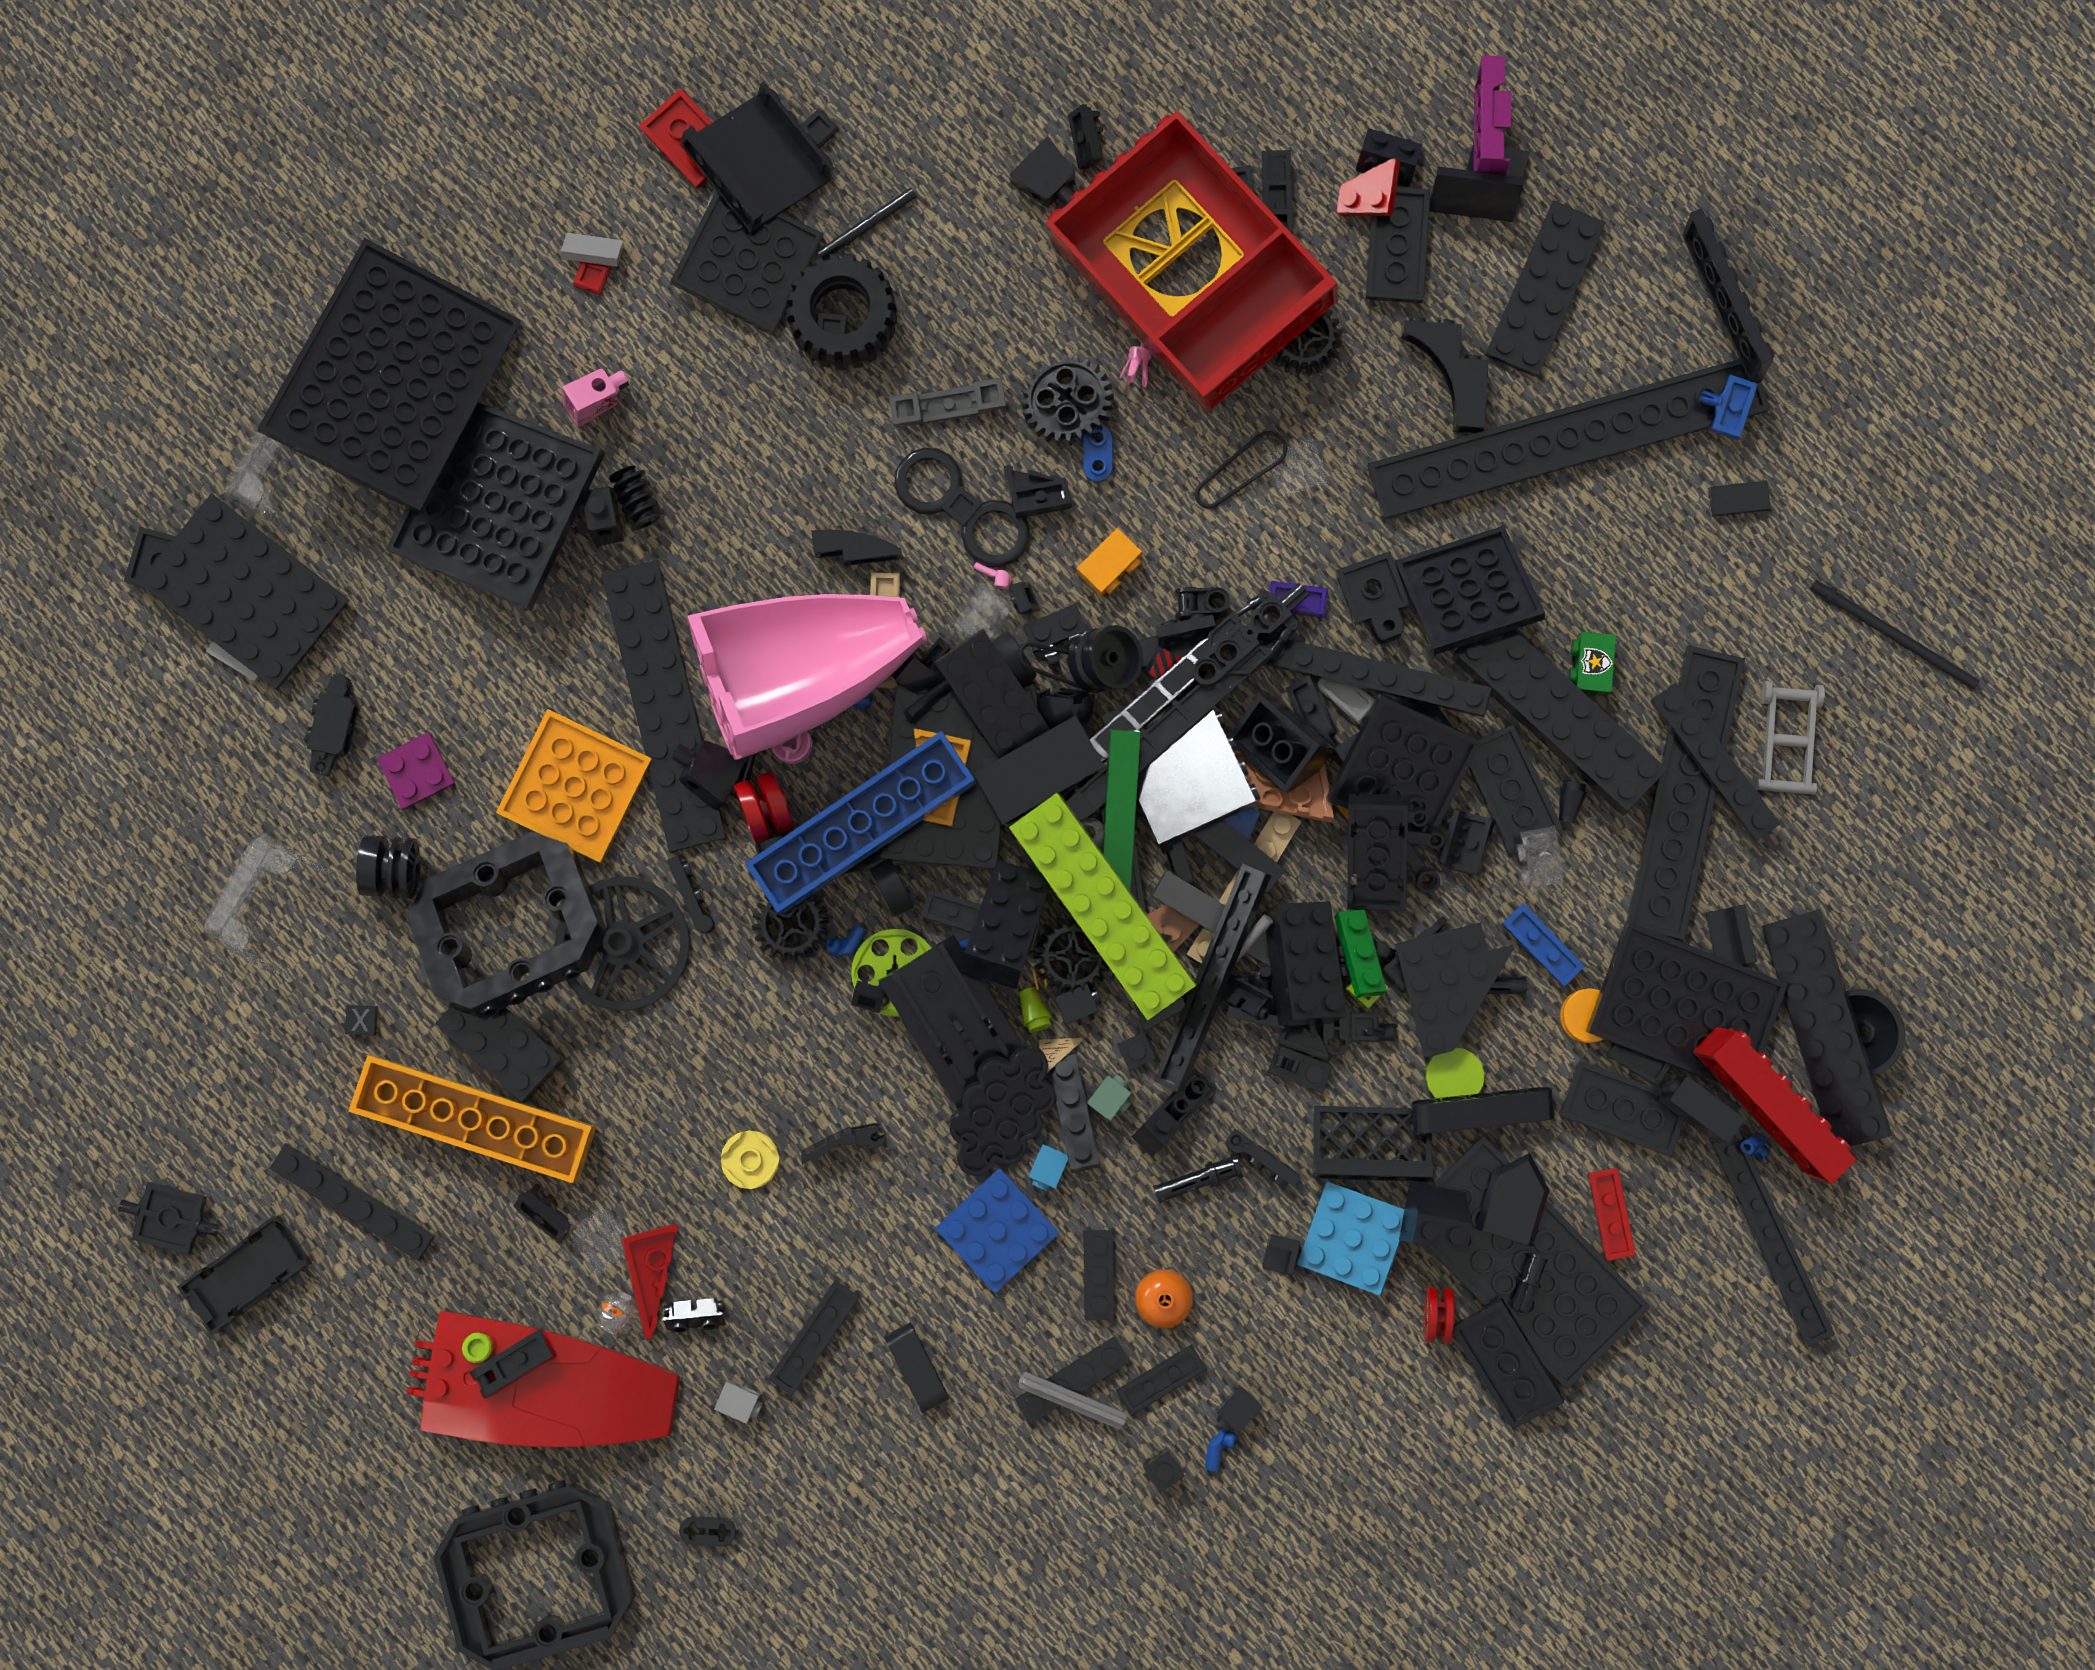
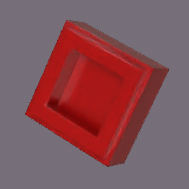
(592, 277)

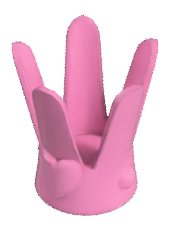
(1138, 357)

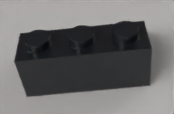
(1280, 743)

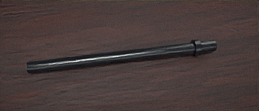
(1831, 595)

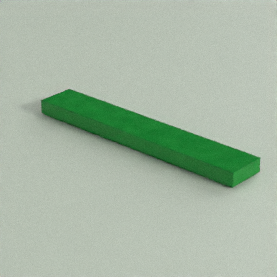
(1121, 801)

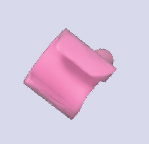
(1002, 578)

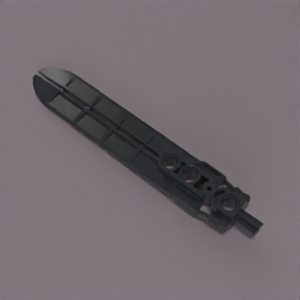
(1184, 714)

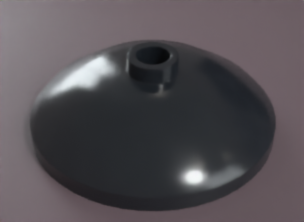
(1885, 1025)

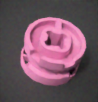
(795, 749)

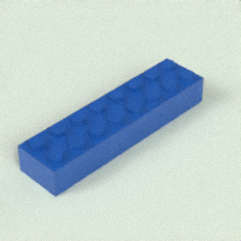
(860, 823)

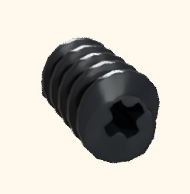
(634, 497)

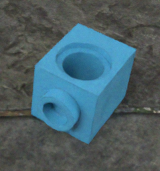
(1048, 1168)

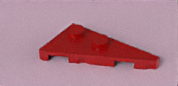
(647, 1264)

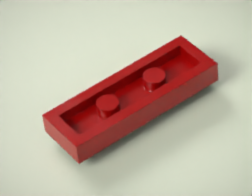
(1611, 1214)

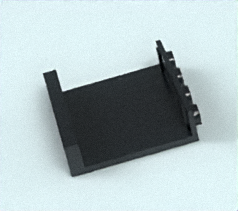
(758, 158)

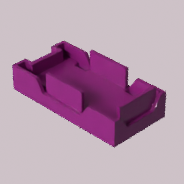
(1491, 116)

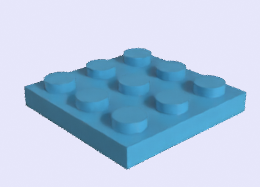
(1353, 1238)

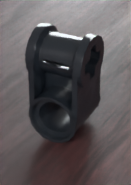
(1199, 602)

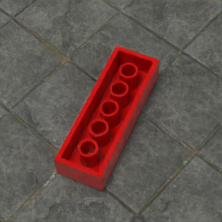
(1775, 1104)

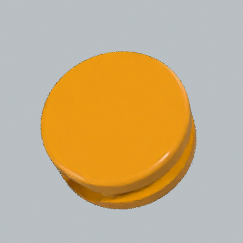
(1576, 1014)

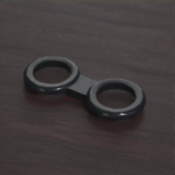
(960, 506)

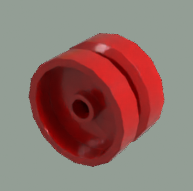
(764, 807)

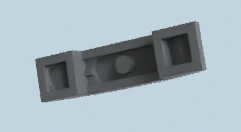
(948, 404)

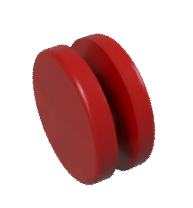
(1438, 1316)

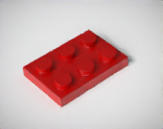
(666, 128)

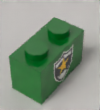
(1593, 662)

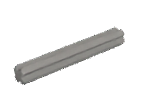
(1072, 1400)

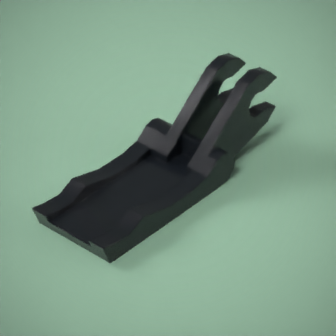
(851, 1135)

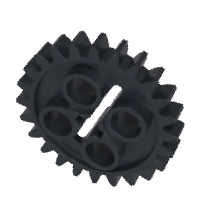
(1085, 381)

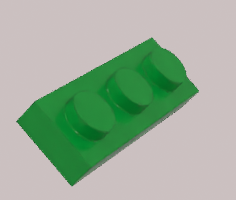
(1360, 953)

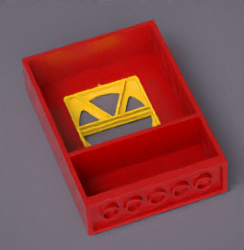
(1240, 319)

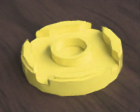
(758, 1154)

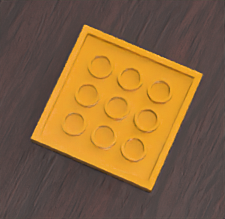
(574, 785)

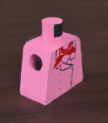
(592, 395)

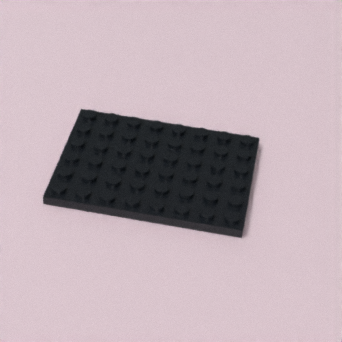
(389, 376)

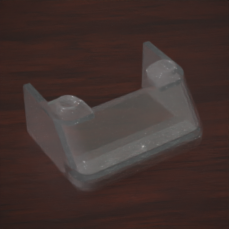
(259, 858)

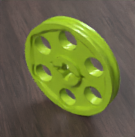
(881, 964)

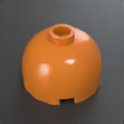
(1163, 1283)

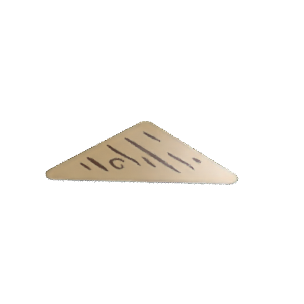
(1057, 1049)

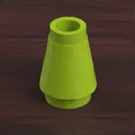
(1034, 1011)

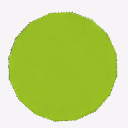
(1454, 1074)

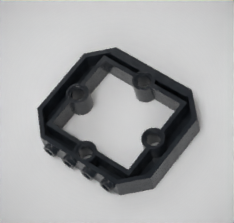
(468, 879)
(468, 1612)

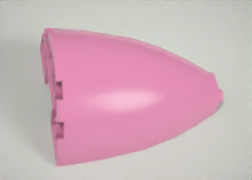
(797, 661)

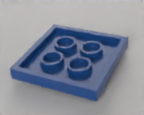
(997, 1230)

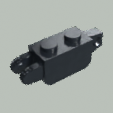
(332, 725)

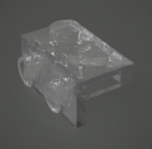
(1541, 857)

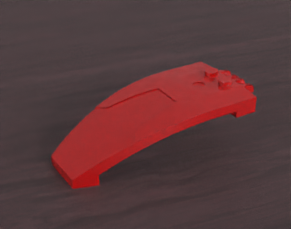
(569, 1401)

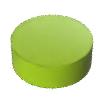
(478, 1348)

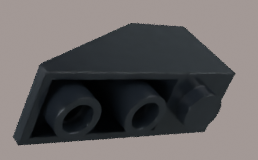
(1173, 1114)

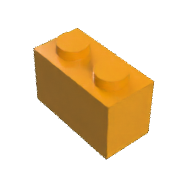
(1109, 563)

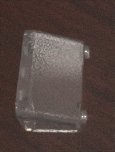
(246, 481)

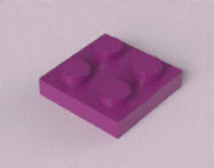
(416, 771)

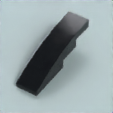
(1278, 185)

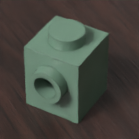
(1111, 1097)

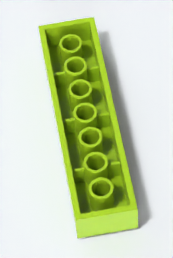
(1103, 906)

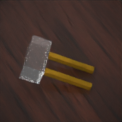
(1031, 963)

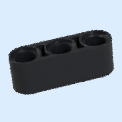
(916, 1367)

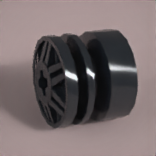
(392, 867)

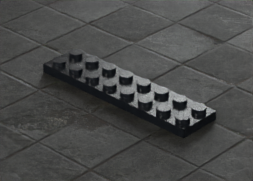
(1827, 1028)

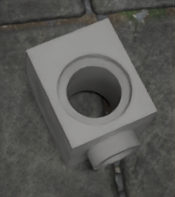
(738, 1402)

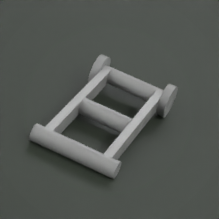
(1815, 700)

